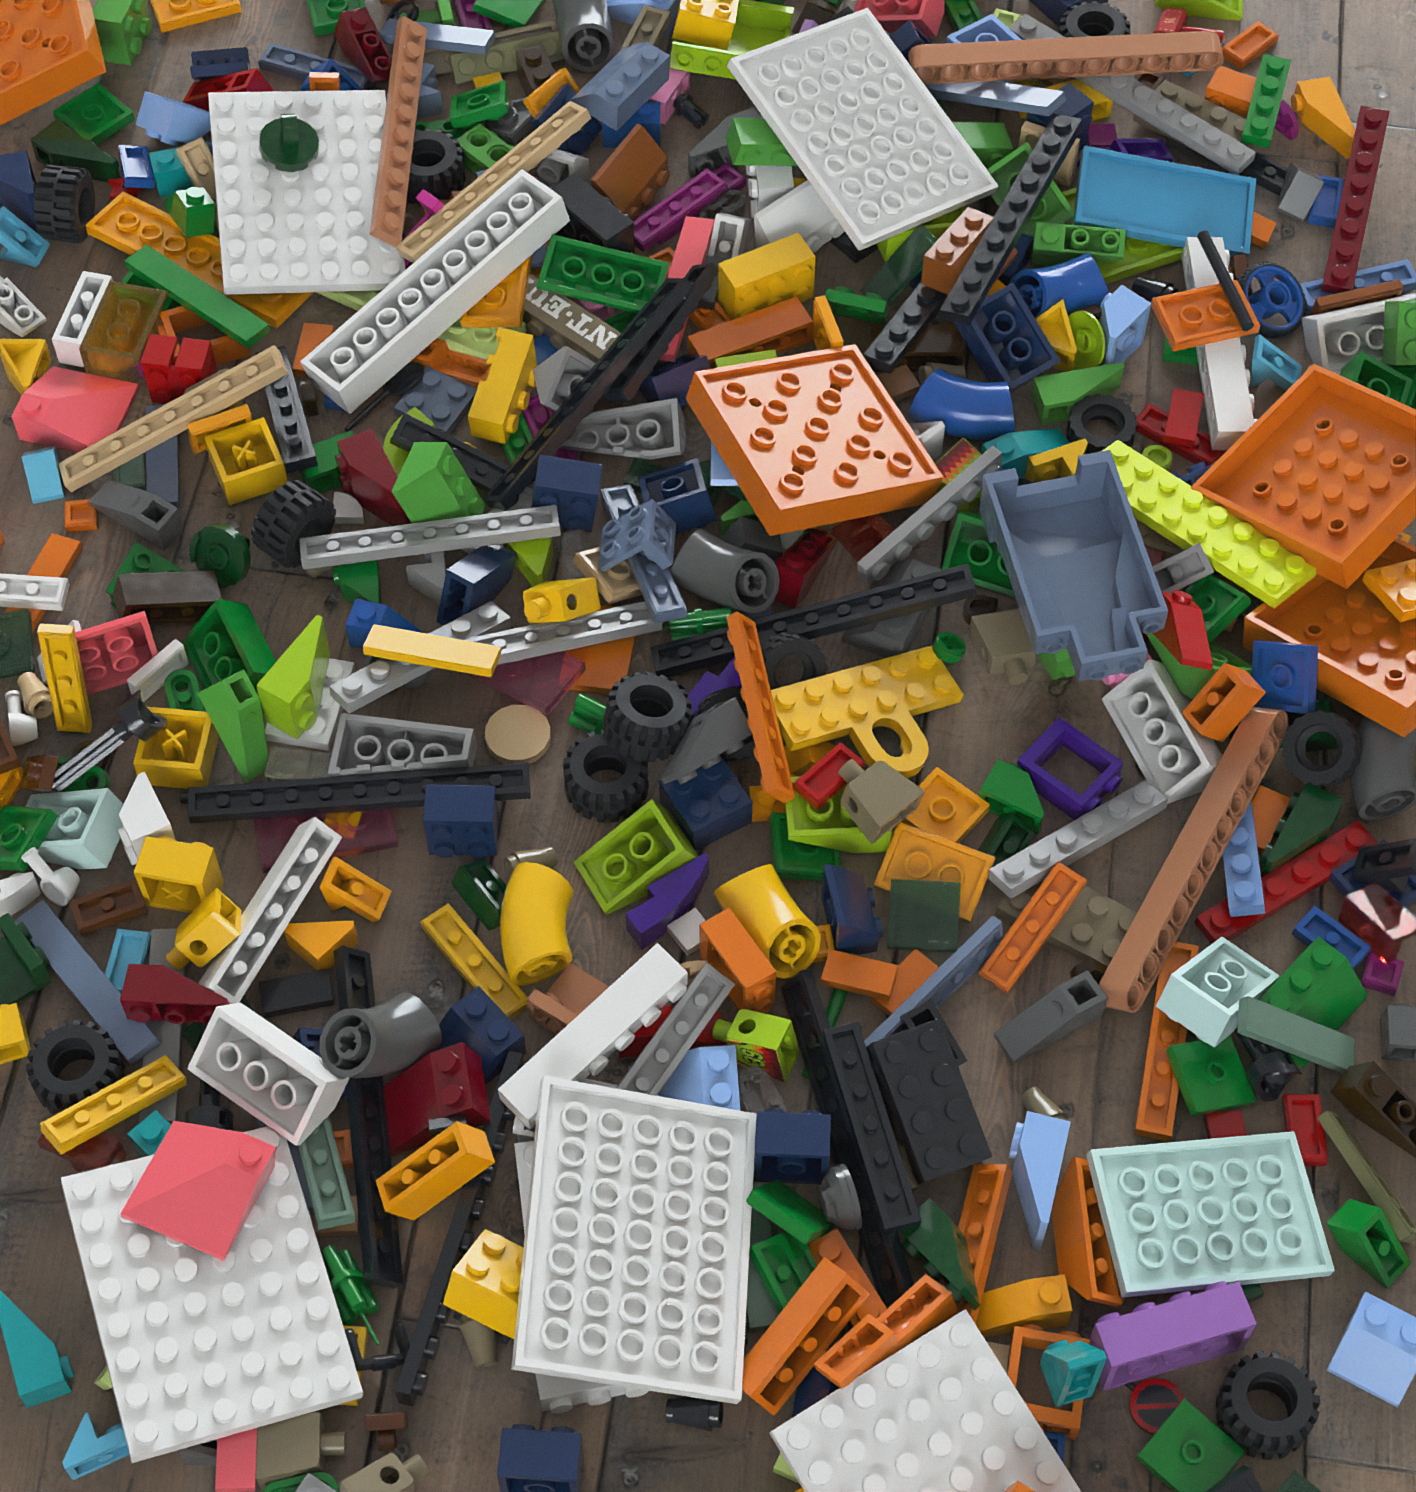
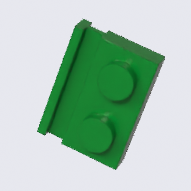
(783, 1266)

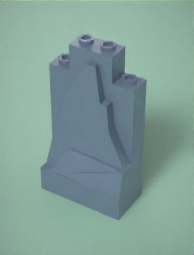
(1077, 565)

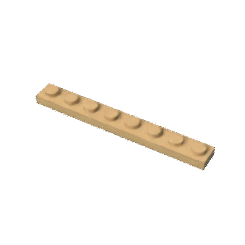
(523, 156)
(172, 418)

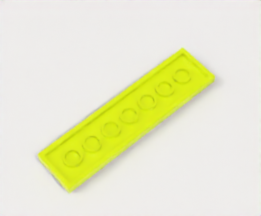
(1190, 519)

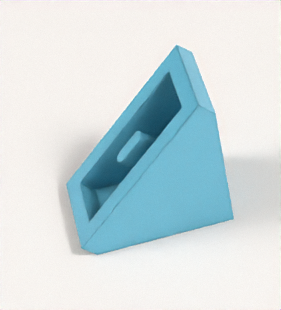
(43, 474)

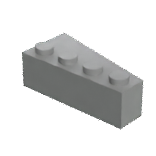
(393, 745)

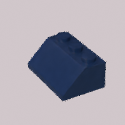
(1008, 340)

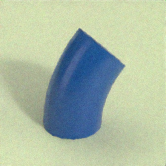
(1075, 281)
(965, 406)

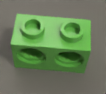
(482, 148)

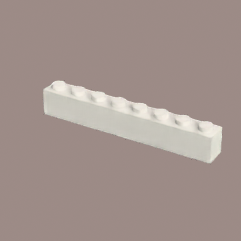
(1220, 363)

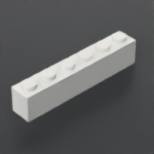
(271, 909)
(598, 1030)

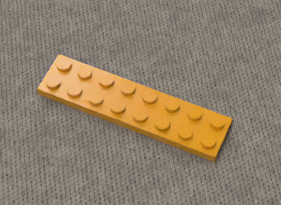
(132, 224)

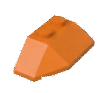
(1081, 1238)

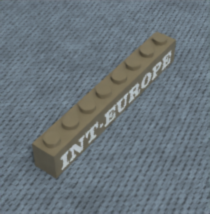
(566, 322)

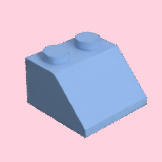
(172, 119)
(1123, 324)
(1377, 1350)

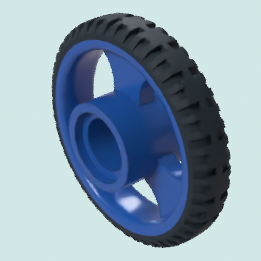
(1274, 297)

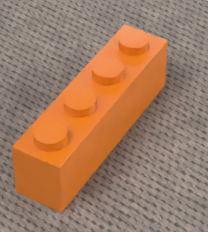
(770, 328)
(800, 1335)

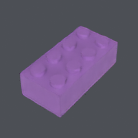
(1173, 1334)

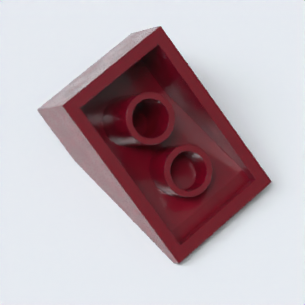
(369, 476)
(433, 1088)

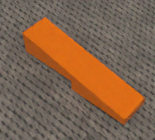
(452, 363)
(877, 1339)

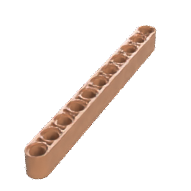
(1066, 57)
(1193, 859)

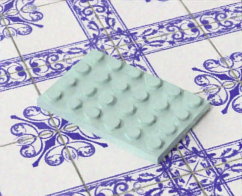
(1208, 1213)

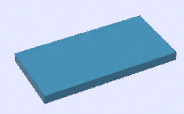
(1163, 200)

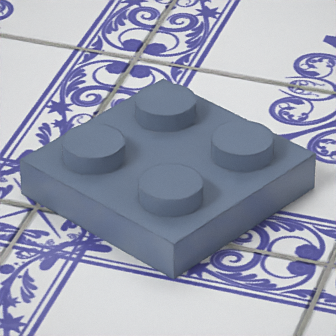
(439, 399)

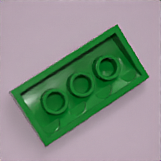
(600, 274)

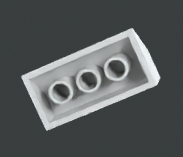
(796, 212)
(1341, 334)
(1158, 735)
(266, 1072)

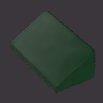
(1006, 837)
(481, 891)

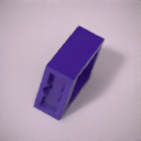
(1055, 791)

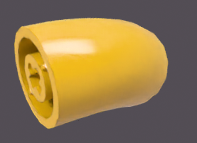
(771, 919)
(535, 924)

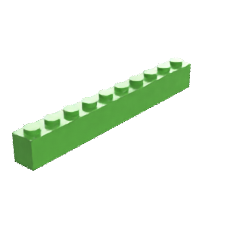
(756, 144)

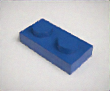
(1320, 924)

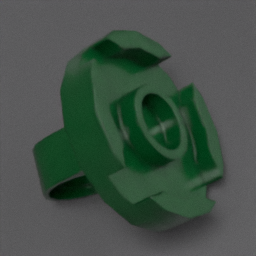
(289, 143)
(222, 551)

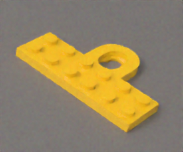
(865, 698)

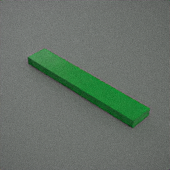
(197, 296)

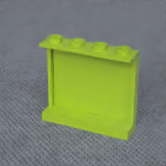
(754, 27)

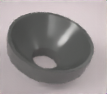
(839, 1199)

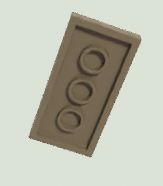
(1211, 113)
(1088, 929)

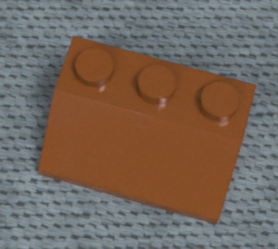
(633, 173)
(953, 250)

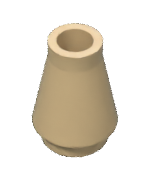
(35, 696)

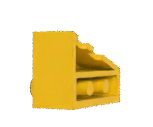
(506, 389)

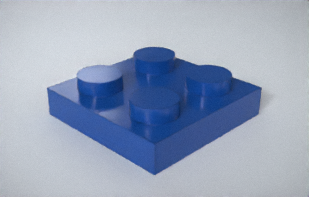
(1286, 675)

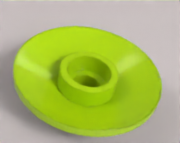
(1088, 339)

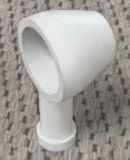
(21, 726)
(56, 885)

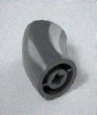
(585, 33)
(726, 573)
(1386, 774)
(379, 1038)

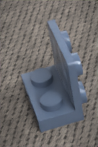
(643, 528)

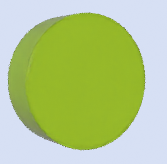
(1159, 455)

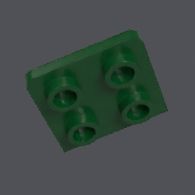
(20, 965)

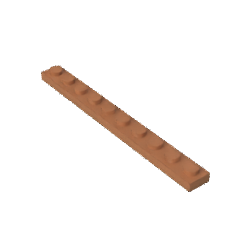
(398, 132)

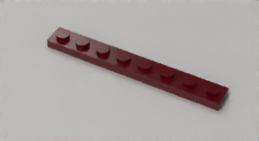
(1355, 200)

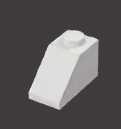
(729, 236)

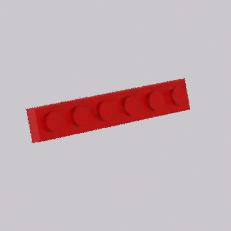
(1289, 882)

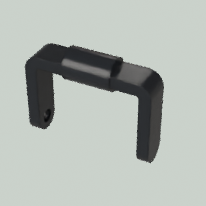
(384, 1361)

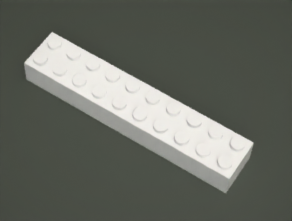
(435, 291)

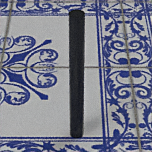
(1225, 280)

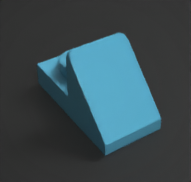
(20, 241)
(1273, 364)
(93, 1452)

